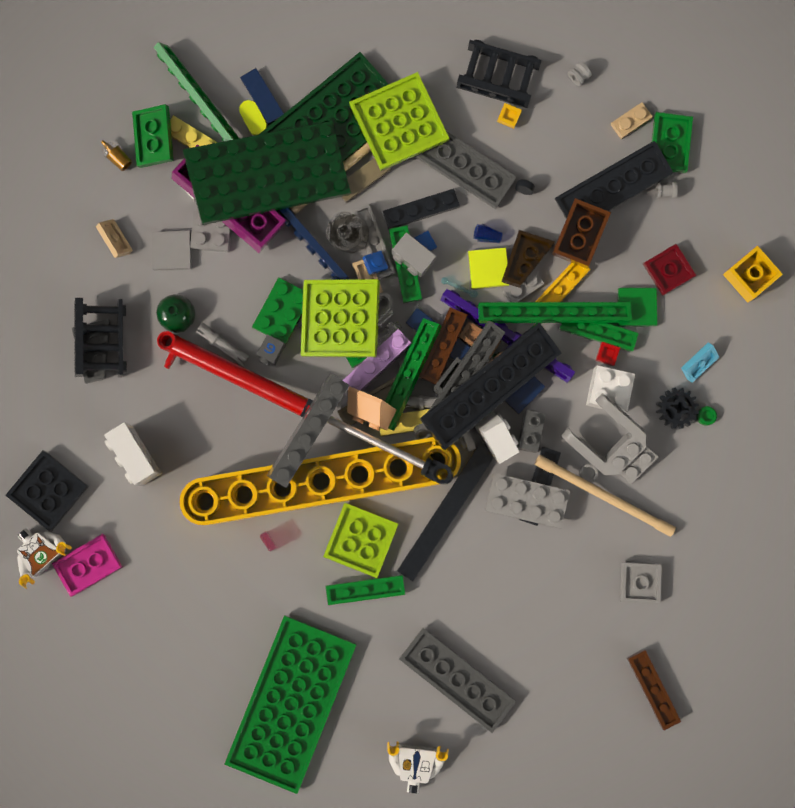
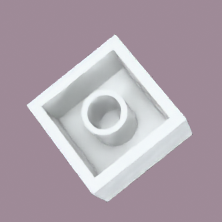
(613, 383)

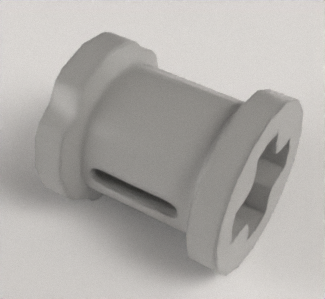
(666, 190)

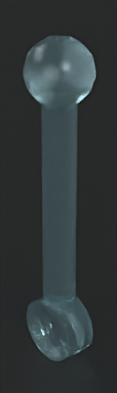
(473, 294)

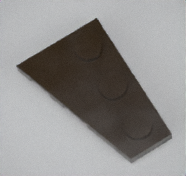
(525, 256)

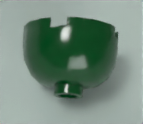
(175, 313)

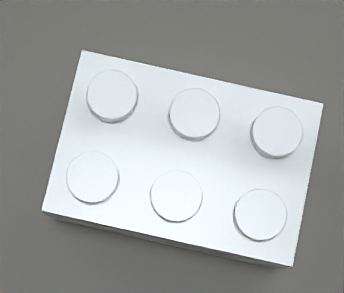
(132, 454)

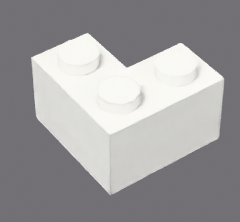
(495, 433)

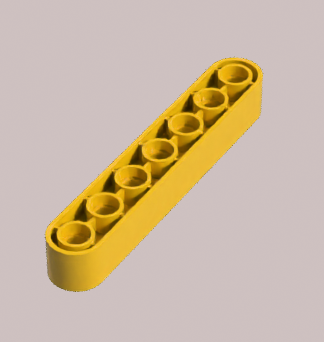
(303, 492)

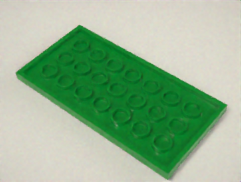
(290, 704)

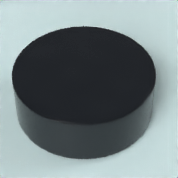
(525, 187)

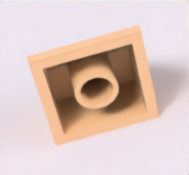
(369, 409)

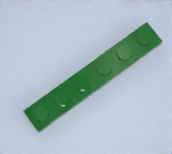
(411, 368)

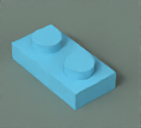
(700, 362)

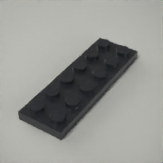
(620, 180)

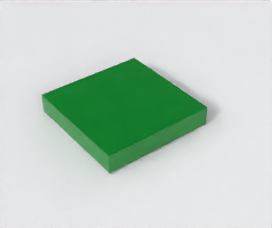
(642, 305)

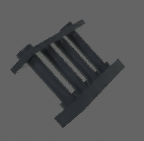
(485, 86)
(82, 346)

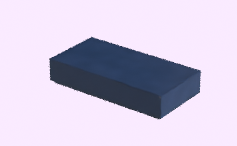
(525, 395)

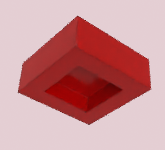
(607, 354)

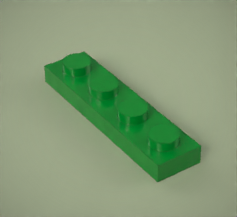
(408, 283)
(603, 332)
(365, 590)

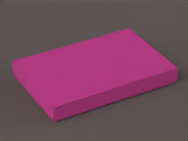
(87, 565)

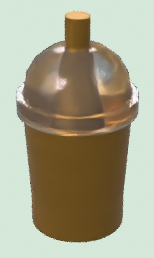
(116, 155)

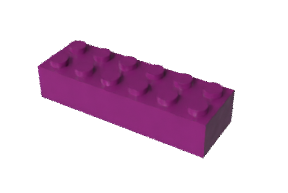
(254, 229)

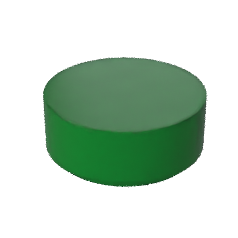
(706, 416)

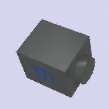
(270, 350)

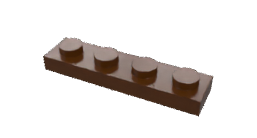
(443, 346)
(653, 689)

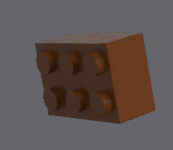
(581, 233)

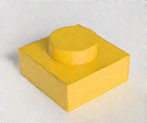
(509, 115)

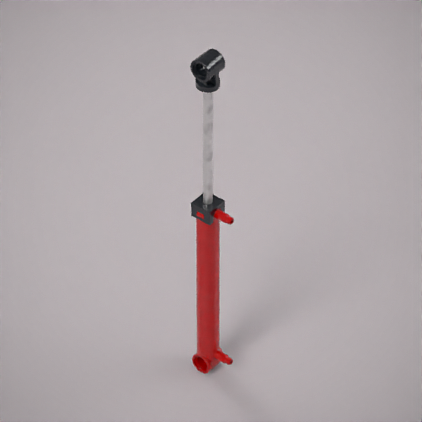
(280, 396)

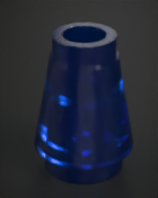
(487, 234)

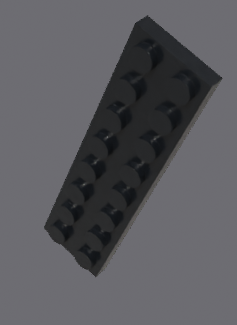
(490, 386)

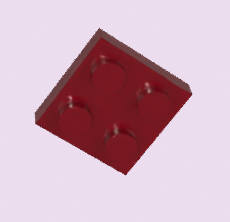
(669, 269)

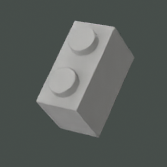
(413, 255)

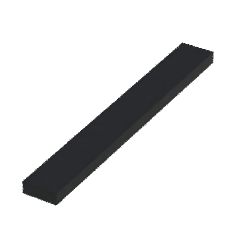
(446, 512)

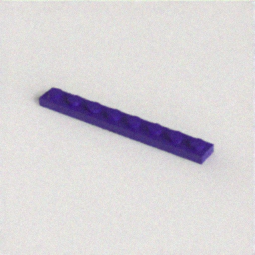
(454, 300)

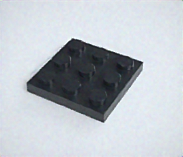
(46, 490)

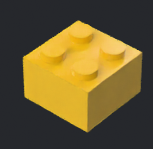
(752, 274)

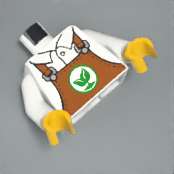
(38, 553)

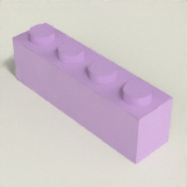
(372, 367)

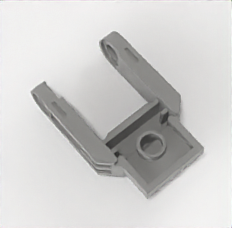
(628, 456)

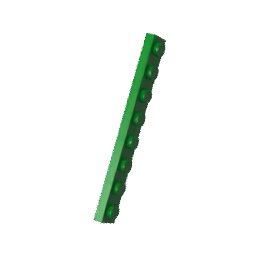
(196, 93)
(555, 312)

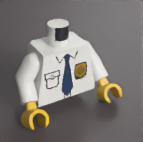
(415, 763)

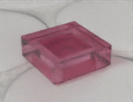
(268, 541)

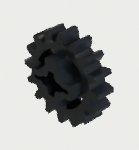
(680, 401)

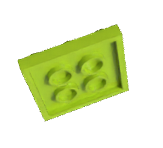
(360, 540)

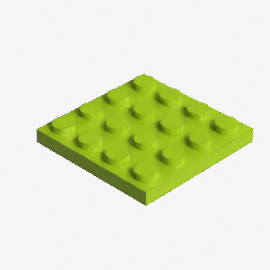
(399, 121)
(340, 318)

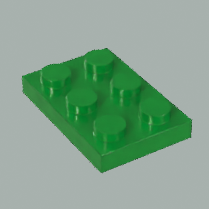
(152, 136)
(673, 138)
(280, 311)

